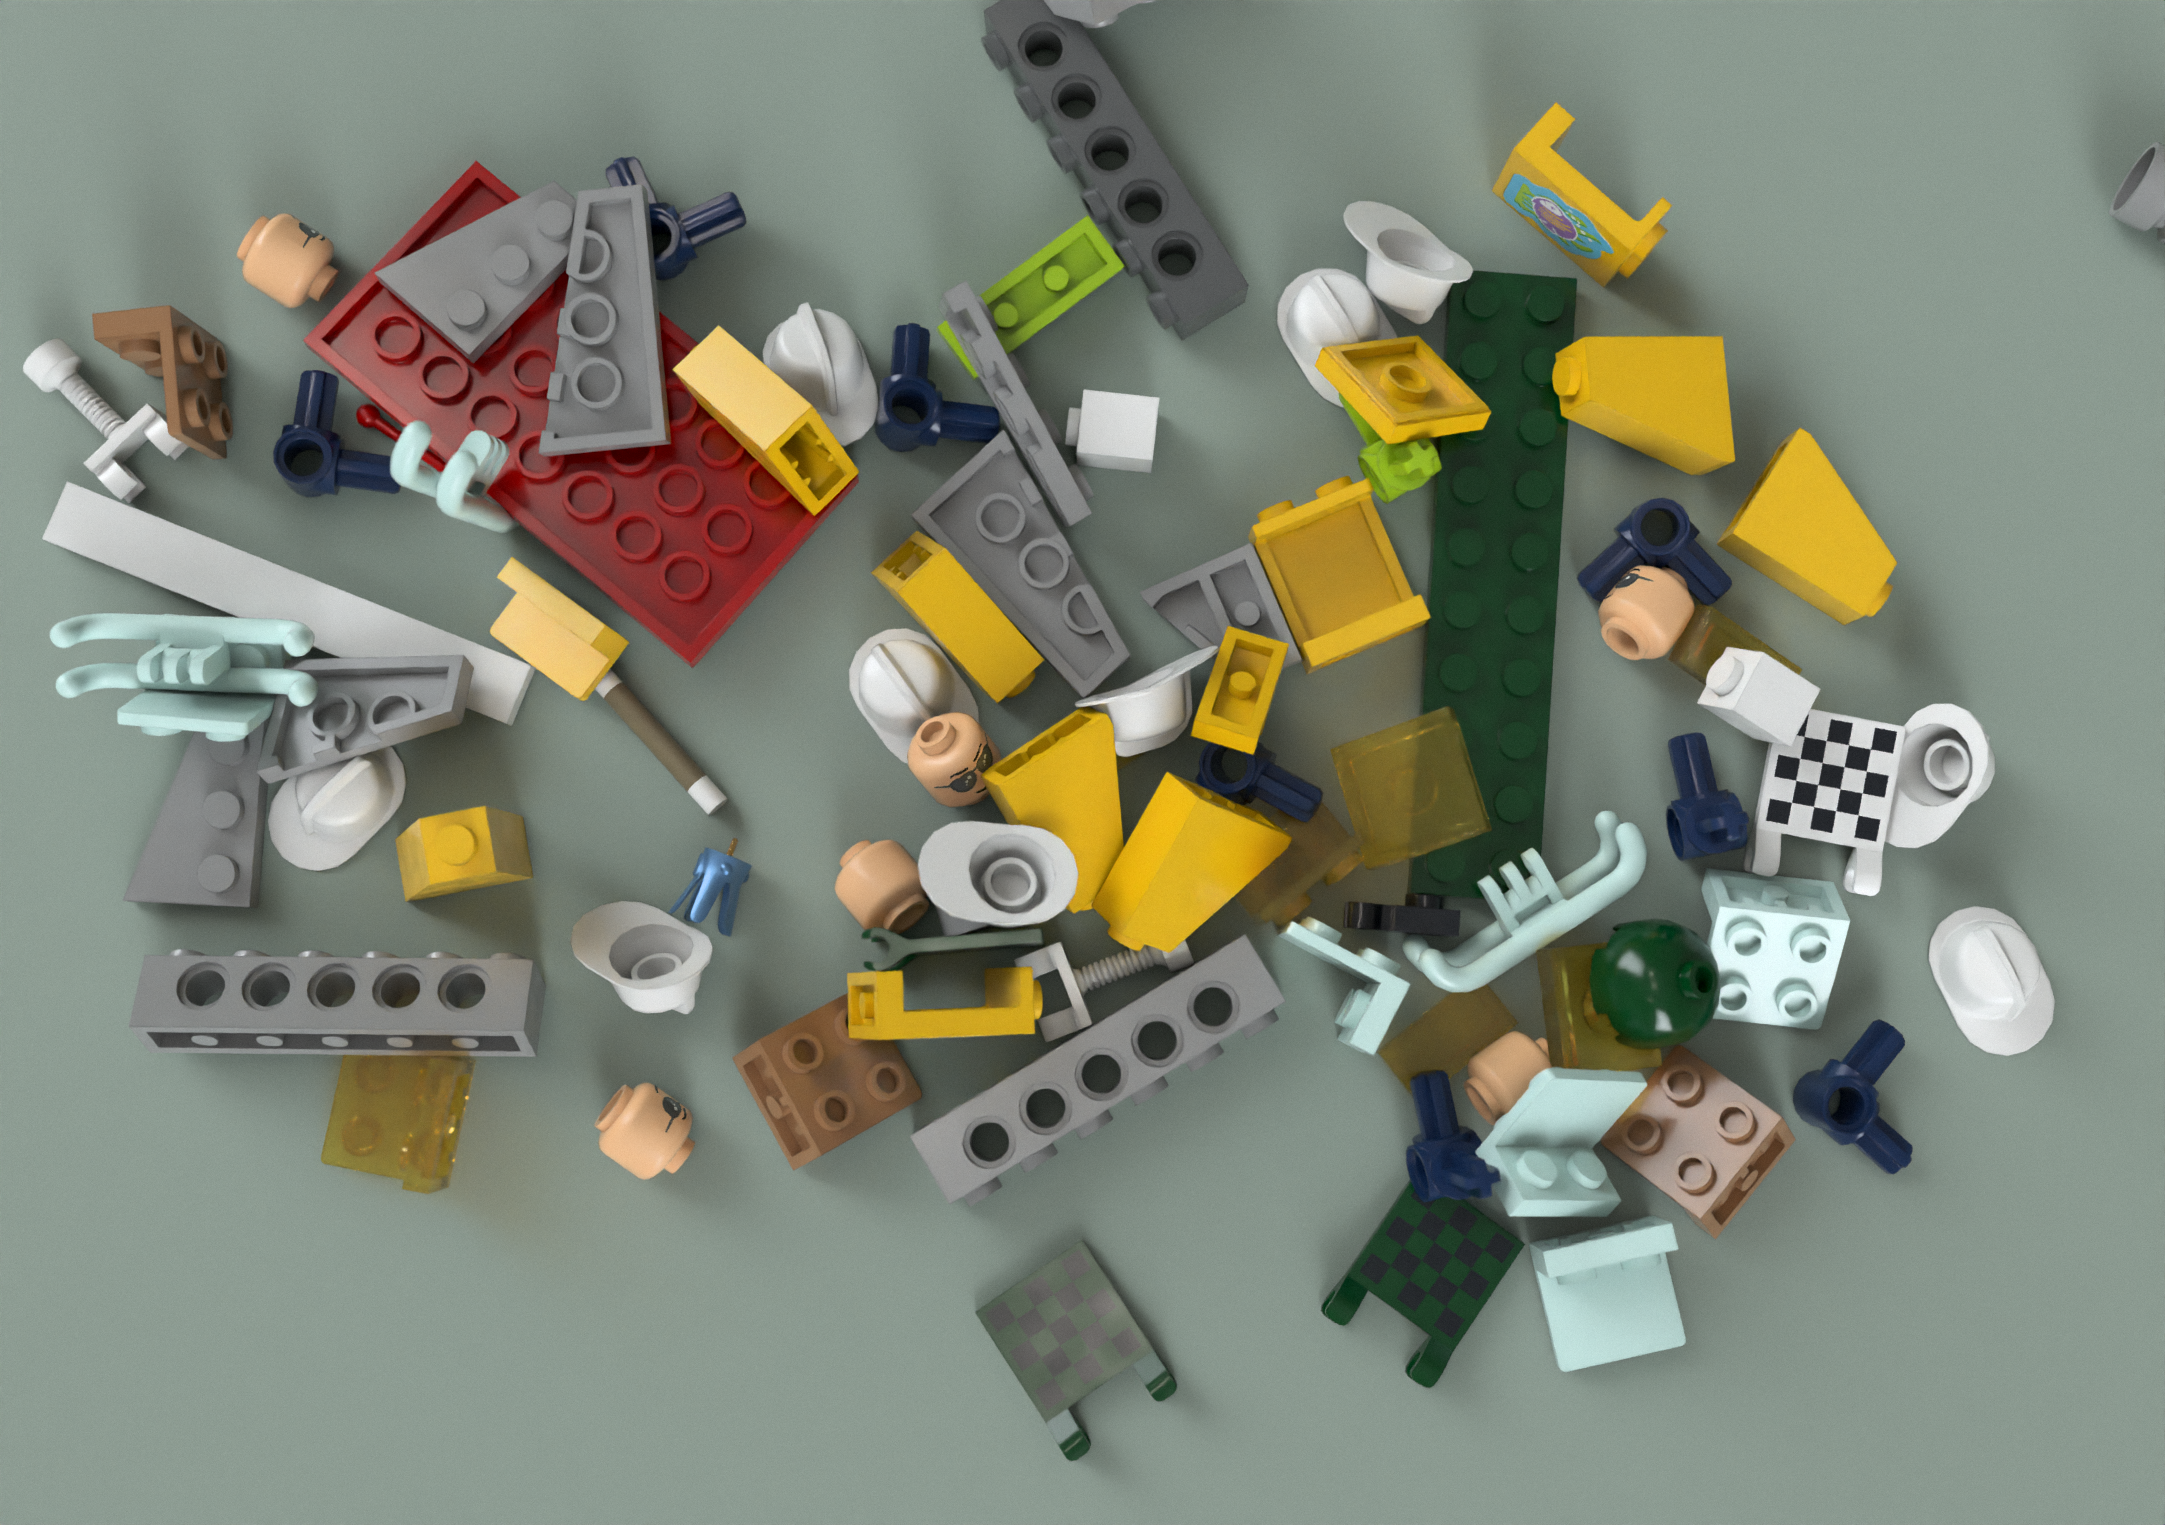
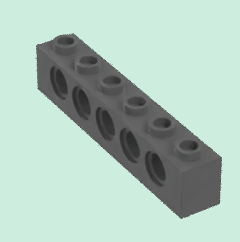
(1184, 301)

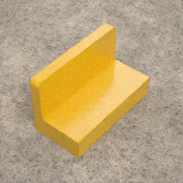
(555, 633)

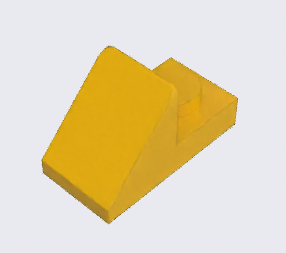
(1240, 690)

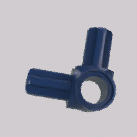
(688, 228)
(911, 388)
(314, 432)
(1680, 553)
(1261, 780)
(1703, 817)
(1858, 1111)
(1444, 1153)

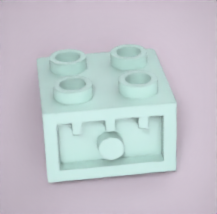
(219, 714)
(1774, 946)
(1364, 1012)
(1549, 1141)
(1609, 1292)

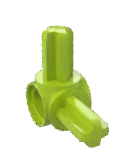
(1394, 466)

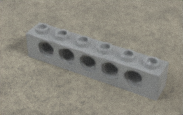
(174, 987)
(948, 1142)

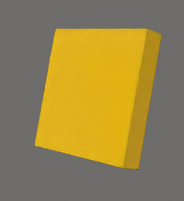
(1402, 389)

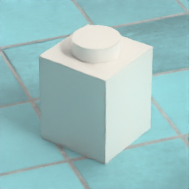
(1114, 430)
(1758, 695)

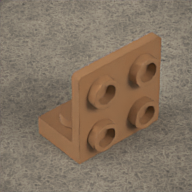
(191, 368)
(823, 1085)
(1699, 1139)

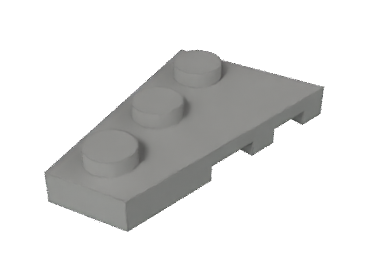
(488, 271)
(362, 709)
(208, 829)

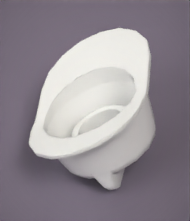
(1404, 260)
(1326, 311)
(828, 368)
(903, 682)
(1152, 708)
(1940, 772)
(336, 809)
(998, 873)
(643, 954)
(1992, 980)

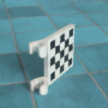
(1829, 789)

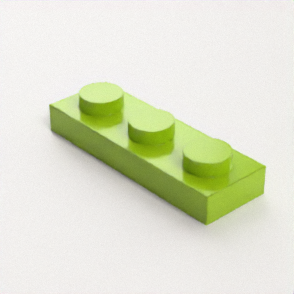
(1044, 287)

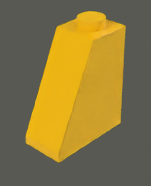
(1651, 395)
(767, 419)
(1811, 534)
(959, 616)
(1071, 789)
(462, 852)
(1184, 864)

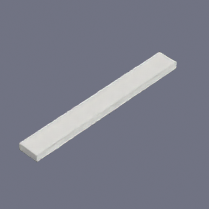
(261, 589)

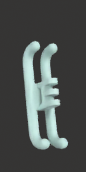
(464, 480)
(189, 656)
(1535, 909)

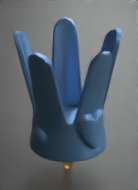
(712, 873)

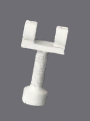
(57, 367)
(1079, 981)

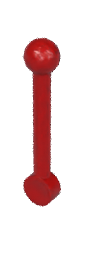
(369, 417)

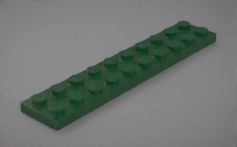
(1498, 566)

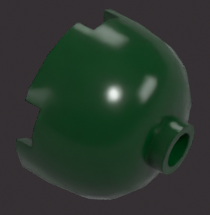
(1655, 983)

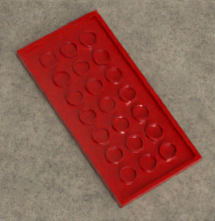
(660, 530)

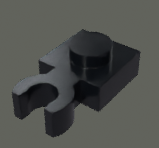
(1419, 916)

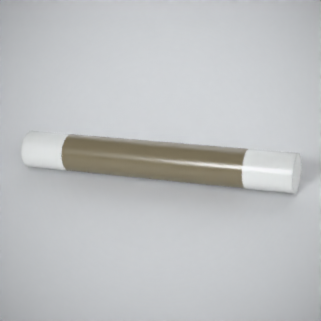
(660, 743)

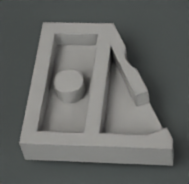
(1223, 594)

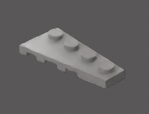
(610, 351)
(1006, 386)
(1014, 551)

